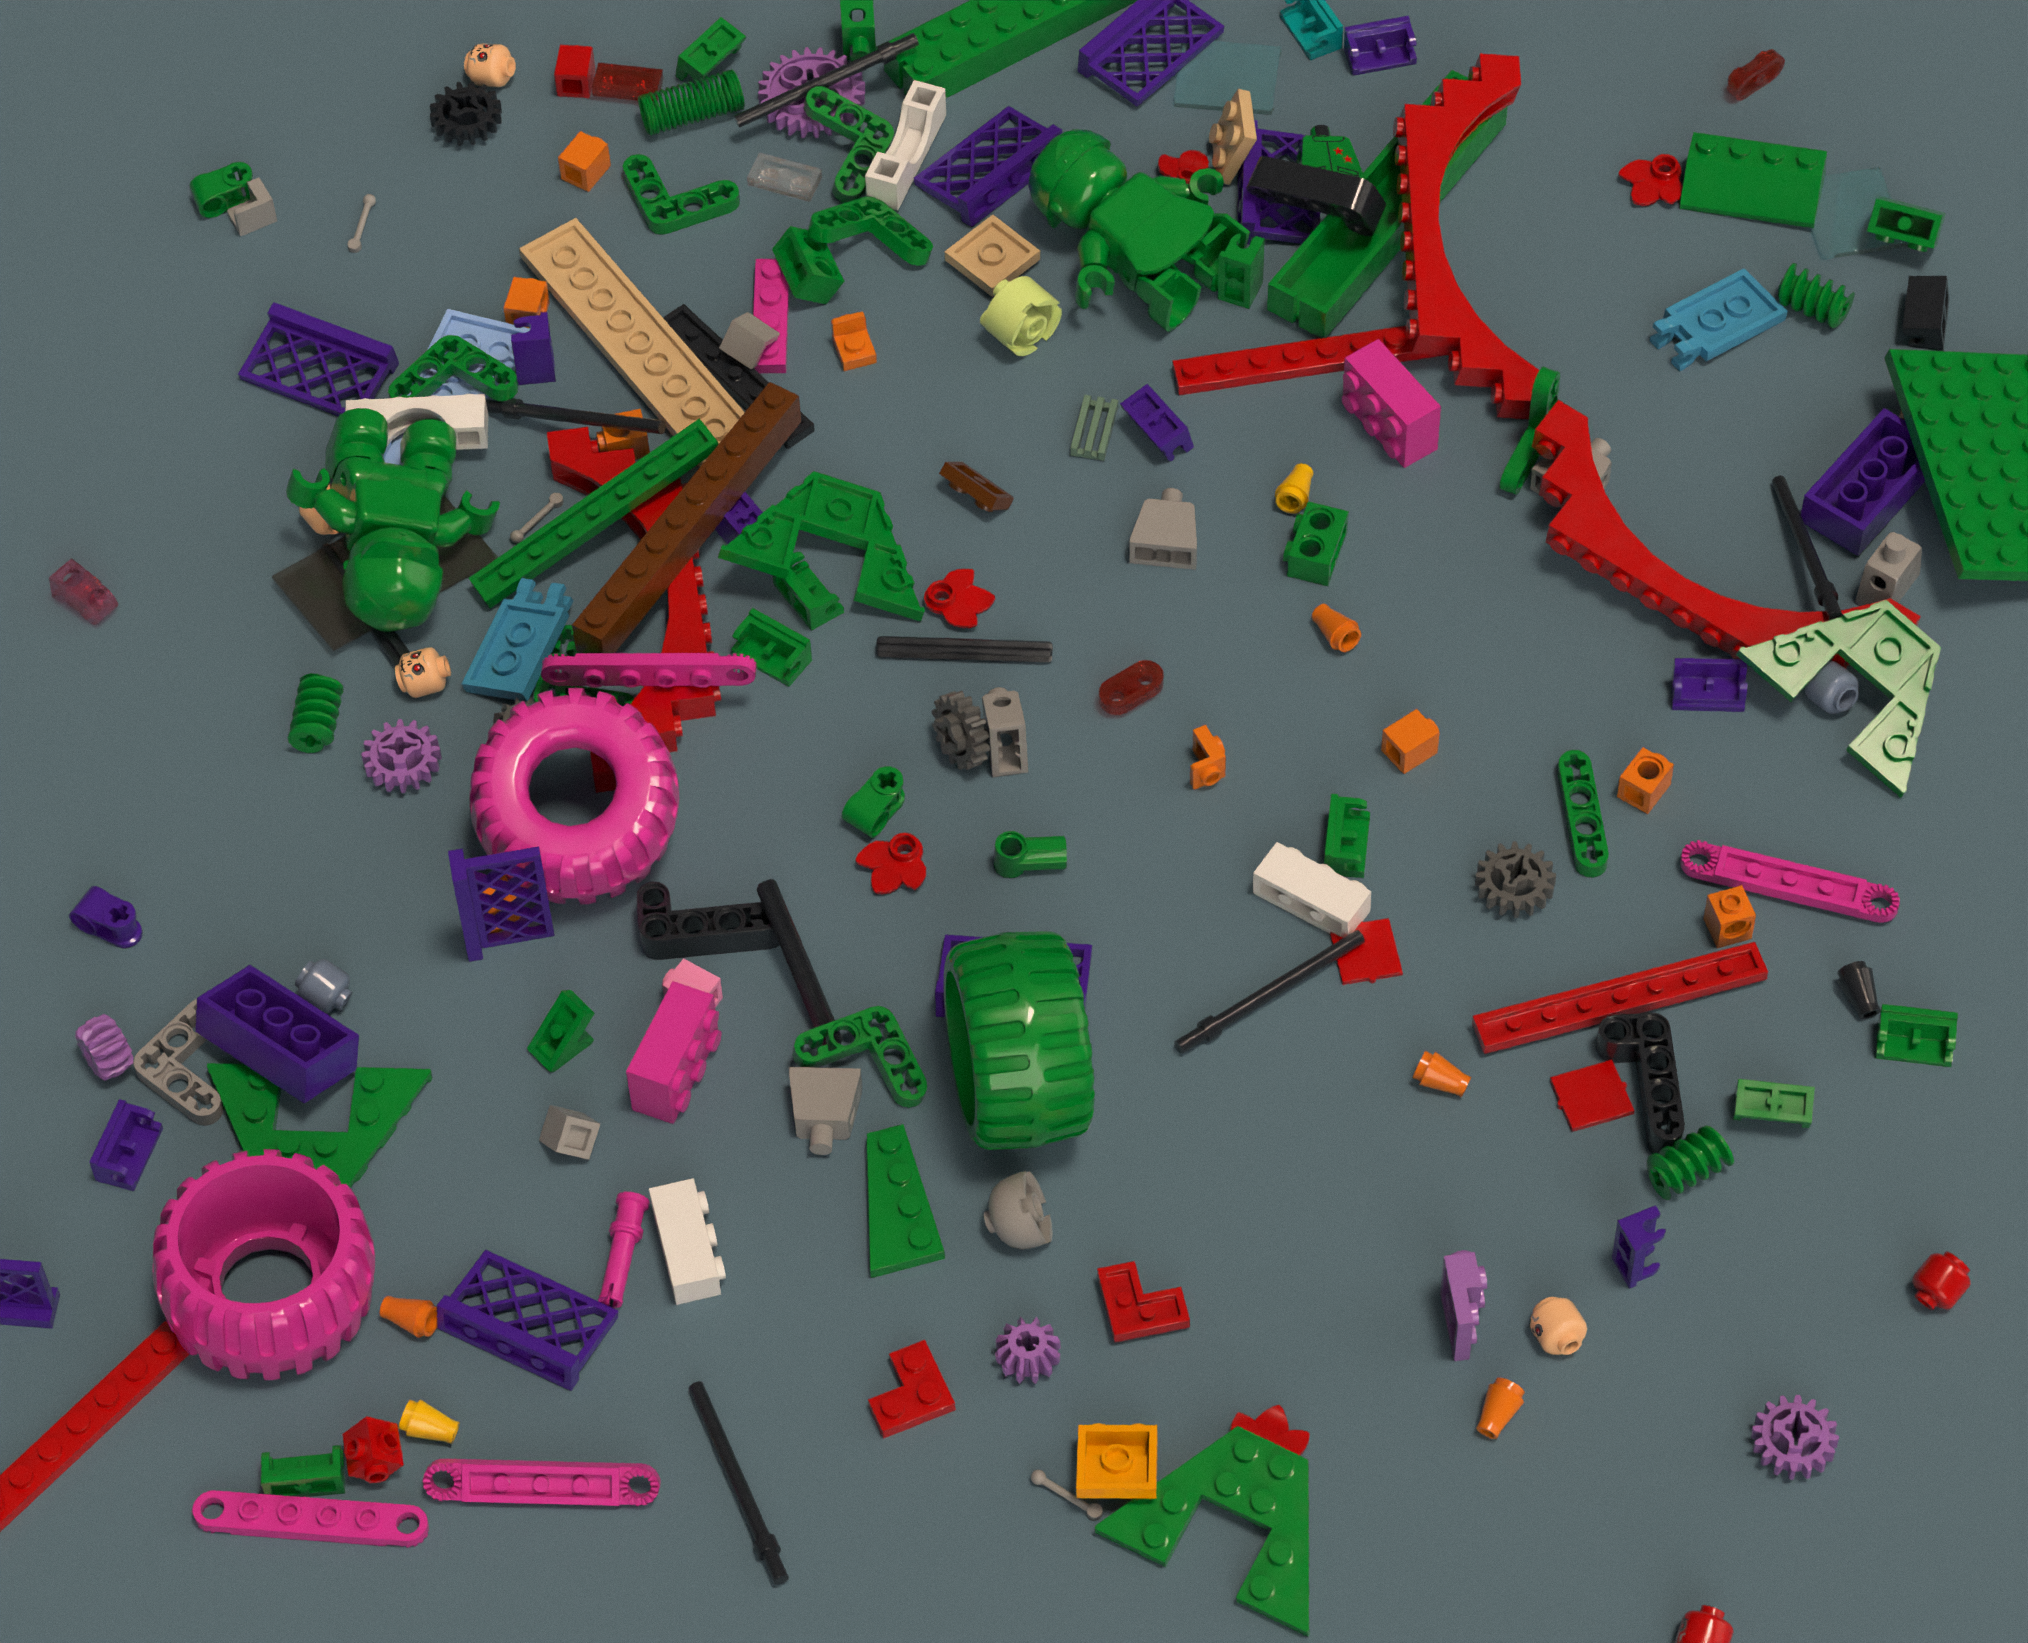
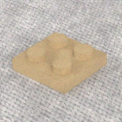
(1233, 135)
(992, 254)

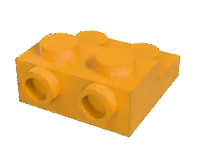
(1117, 1461)

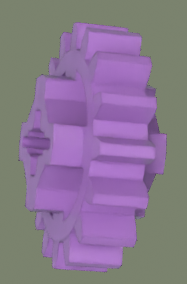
(401, 756)
(1813, 1435)

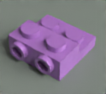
(1461, 1298)

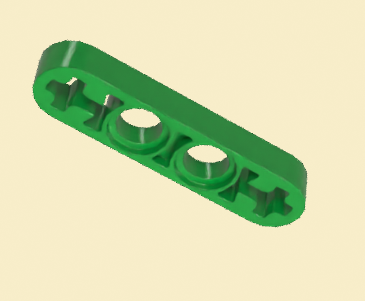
(1580, 813)

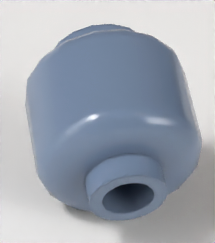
(1833, 689)
(324, 985)

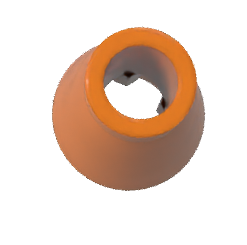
(1338, 629)
(1440, 1074)
(412, 1315)
(1500, 1405)

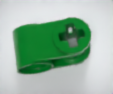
(219, 190)
(875, 801)

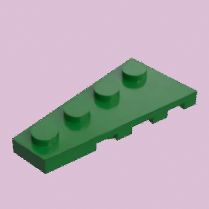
(899, 1212)

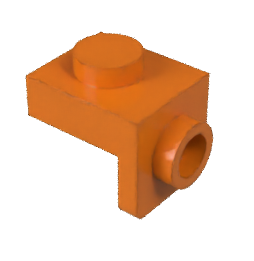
(1211, 758)

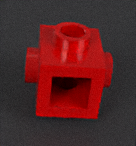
(372, 1449)

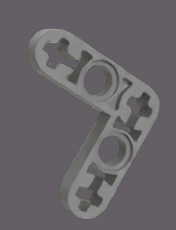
(171, 1069)

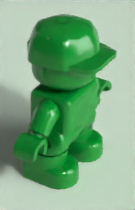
(1133, 224)
(390, 514)

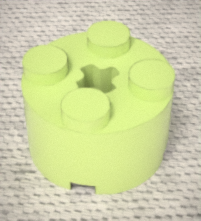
(1021, 315)

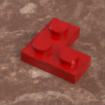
(1135, 1313)
(921, 1393)

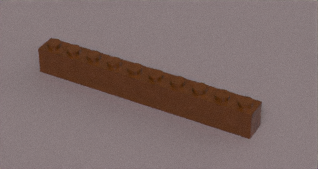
(687, 522)

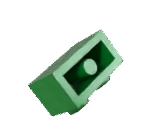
(1905, 222)

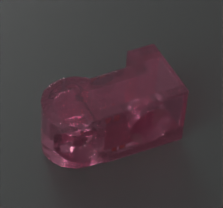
(82, 592)

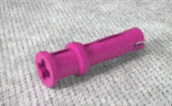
(625, 1232)

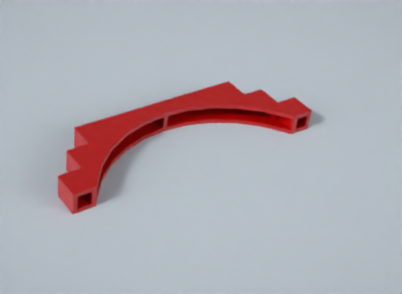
(1438, 310)
(584, 469)
(1600, 541)

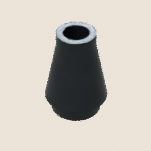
(1859, 987)

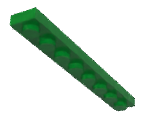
(594, 513)

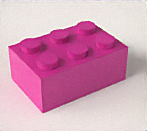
(1391, 403)
(673, 1053)

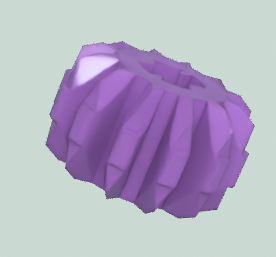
(104, 1047)
(1012, 1351)

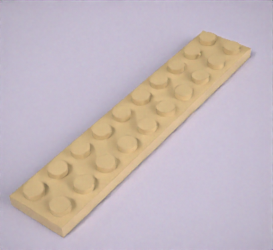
(630, 331)

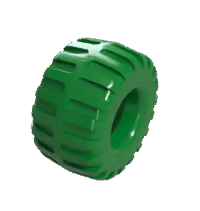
(1019, 1040)

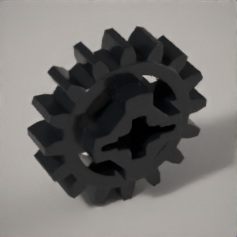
(465, 113)

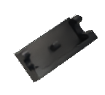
(1926, 311)

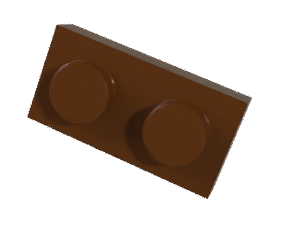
(968, 481)

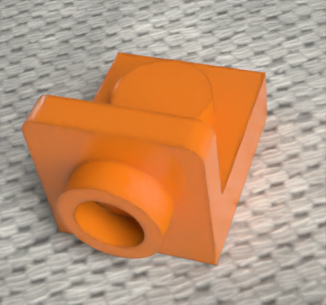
(852, 341)

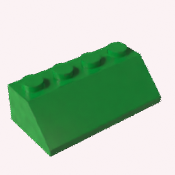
(1753, 180)

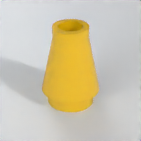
(1294, 491)
(426, 1422)

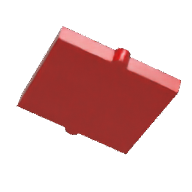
(1372, 959)
(1592, 1095)

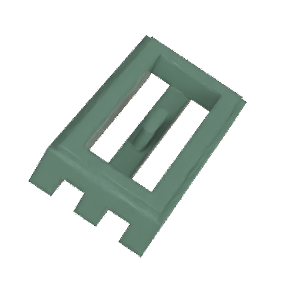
(1098, 406)

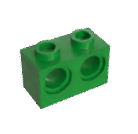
(807, 266)
(1319, 535)

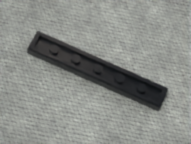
(736, 378)

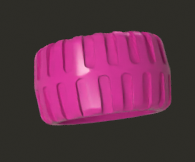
(588, 856)
(251, 1209)

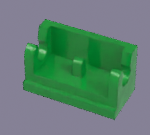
(709, 50)
(1241, 272)
(808, 594)
(773, 647)
(1347, 836)
(1916, 1035)
(1774, 1102)
(304, 1474)

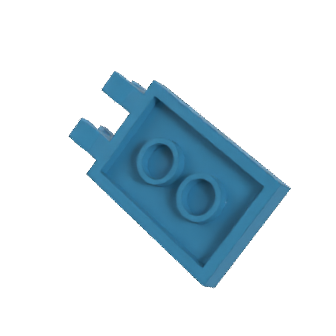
(1717, 318)
(518, 642)

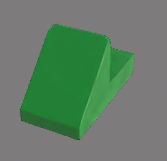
(562, 1032)

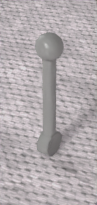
(354, 244)
(555, 501)
(1093, 1510)

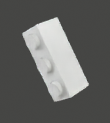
(1311, 891)
(687, 1241)

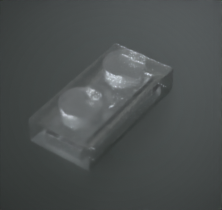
(784, 177)

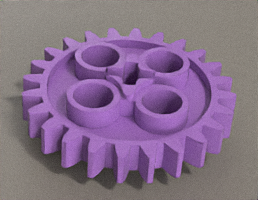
(793, 73)

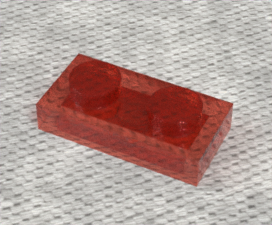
(625, 81)

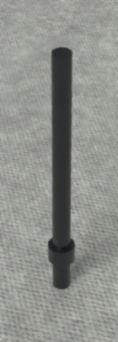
(885, 53)
(516, 409)
(1824, 590)
(1212, 1027)
(765, 1543)

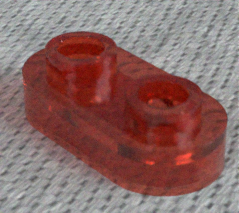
(1755, 74)
(1128, 687)

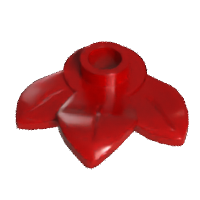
(1182, 167)
(1654, 180)
(961, 598)
(890, 866)
(1274, 1427)

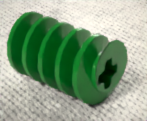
(1813, 297)
(315, 713)
(1686, 1159)

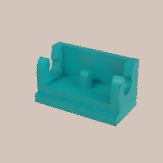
(1313, 26)

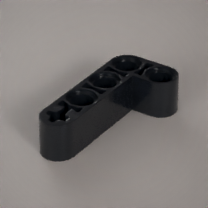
(1319, 191)
(751, 923)
(1653, 1084)

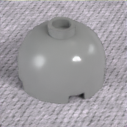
(1017, 1212)

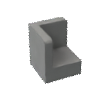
(255, 212)
(747, 339)
(569, 1132)

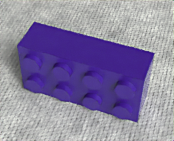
(1865, 485)
(277, 1033)

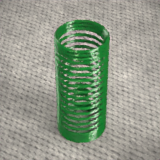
(691, 106)

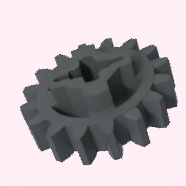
(960, 730)
(1515, 879)

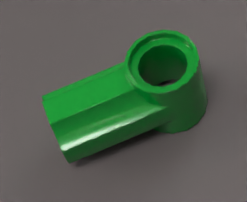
(1029, 852)

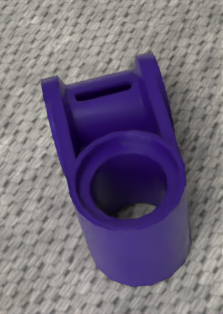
(107, 918)

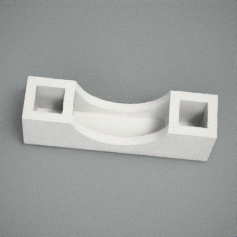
(919, 123)
(463, 412)

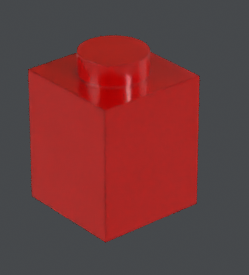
(574, 71)

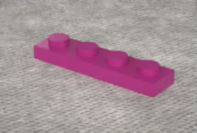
(772, 308)

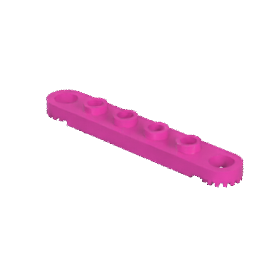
(648, 669)
(1790, 881)
(541, 1482)
(310, 1518)

